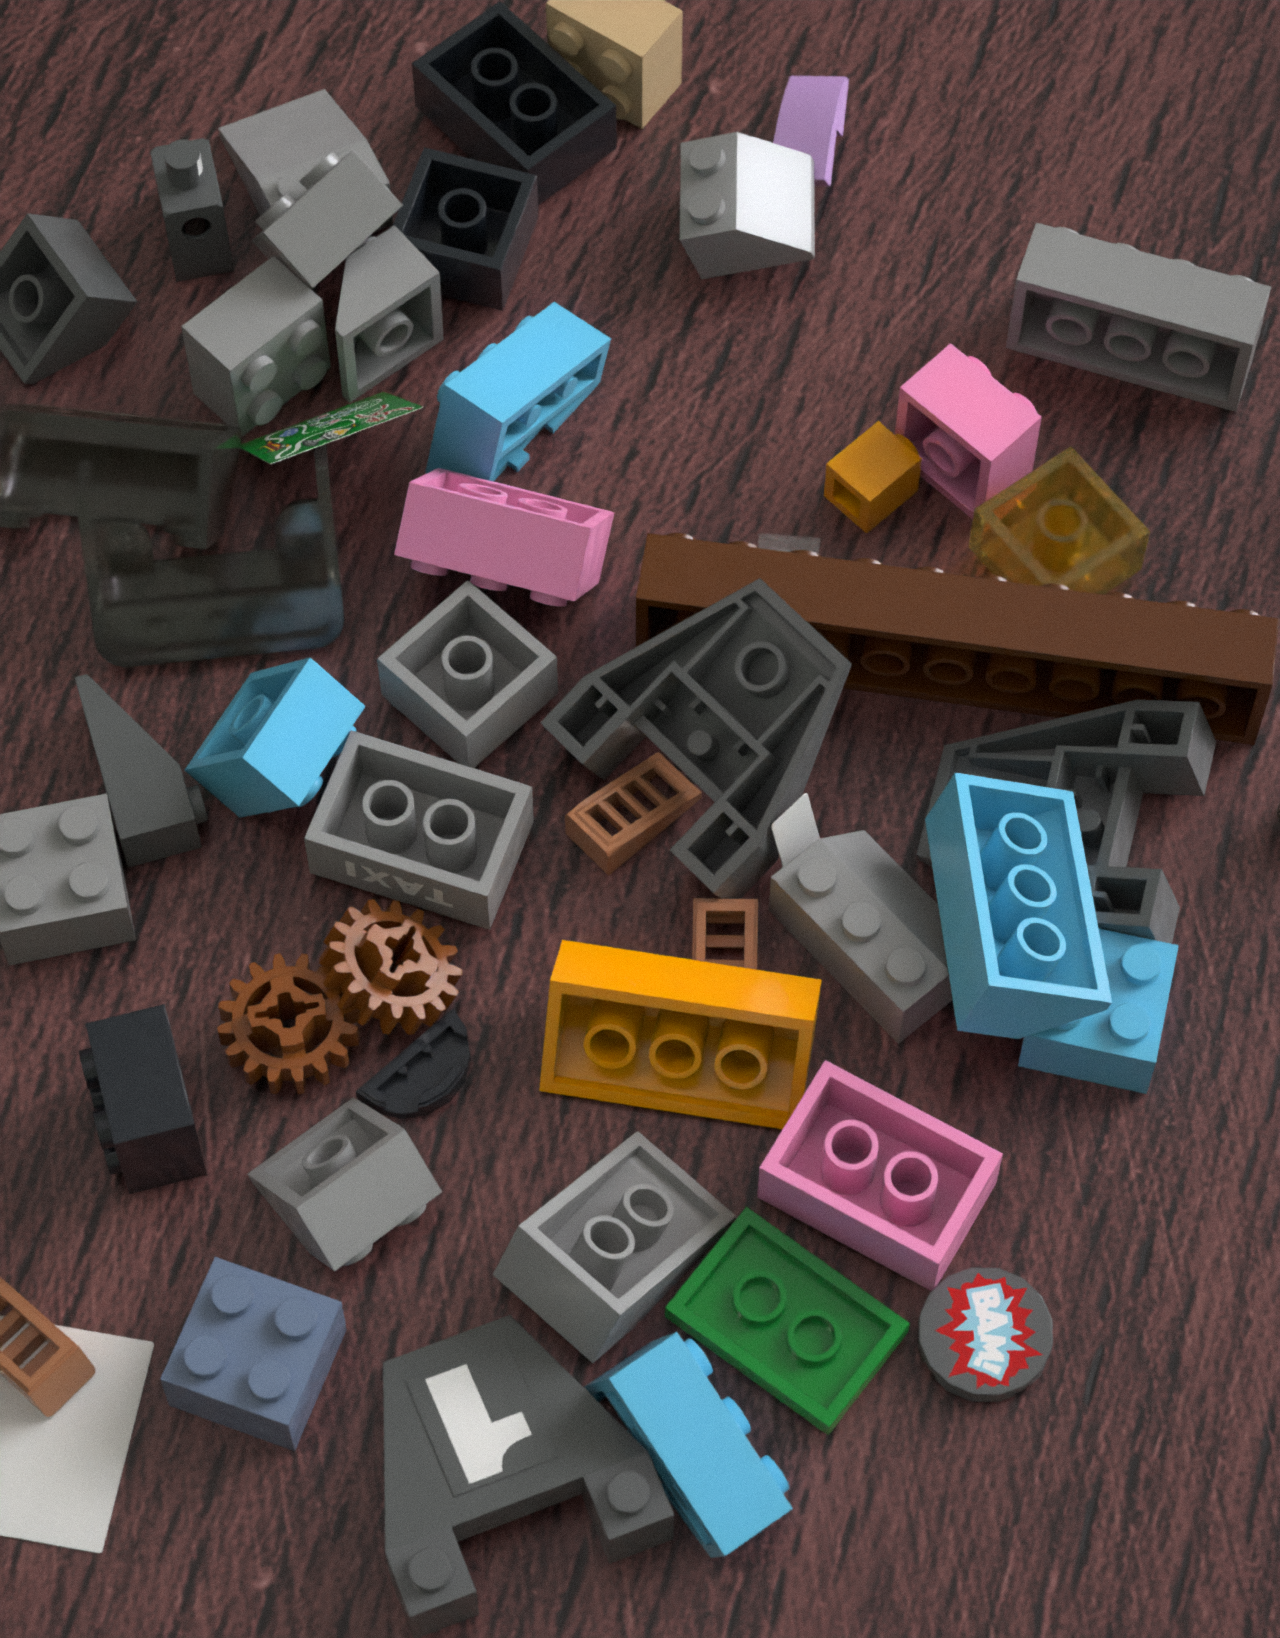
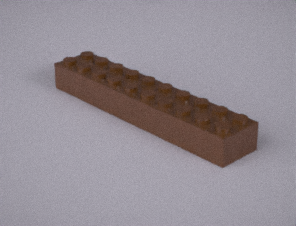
(981, 635)

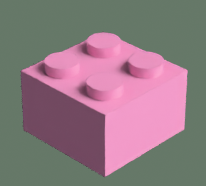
(967, 429)

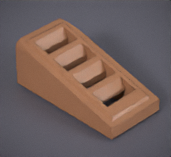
(612, 851)
(726, 912)
(55, 1371)

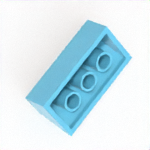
(1015, 907)

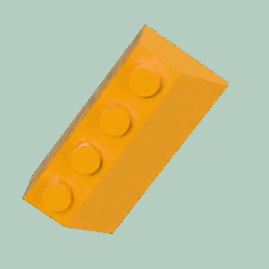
(678, 1034)

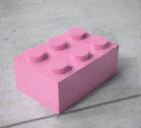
(503, 536)
(878, 1175)

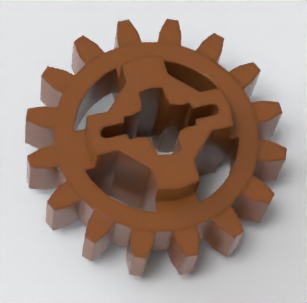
(360, 959)
(259, 1028)

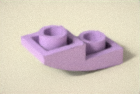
(812, 118)

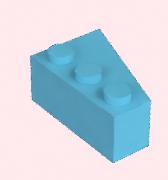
(515, 392)
(695, 1443)

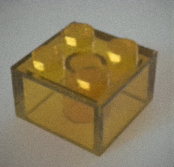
(1060, 529)

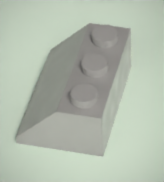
(867, 928)

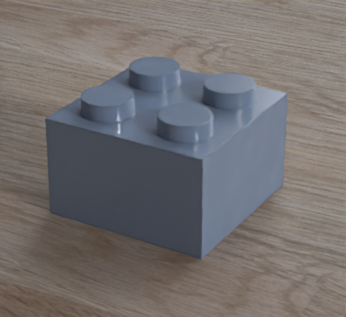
(254, 1353)

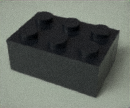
(514, 101)

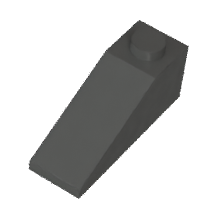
(143, 783)

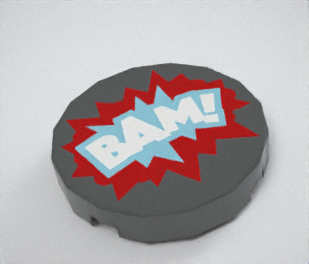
(985, 1334)

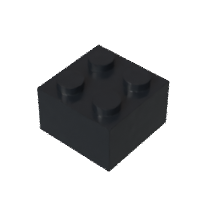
(470, 224)
(141, 1100)

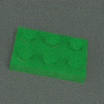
(787, 1320)

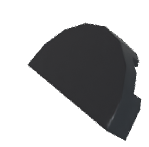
(423, 1073)

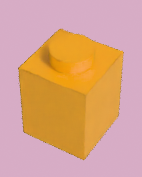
(873, 476)

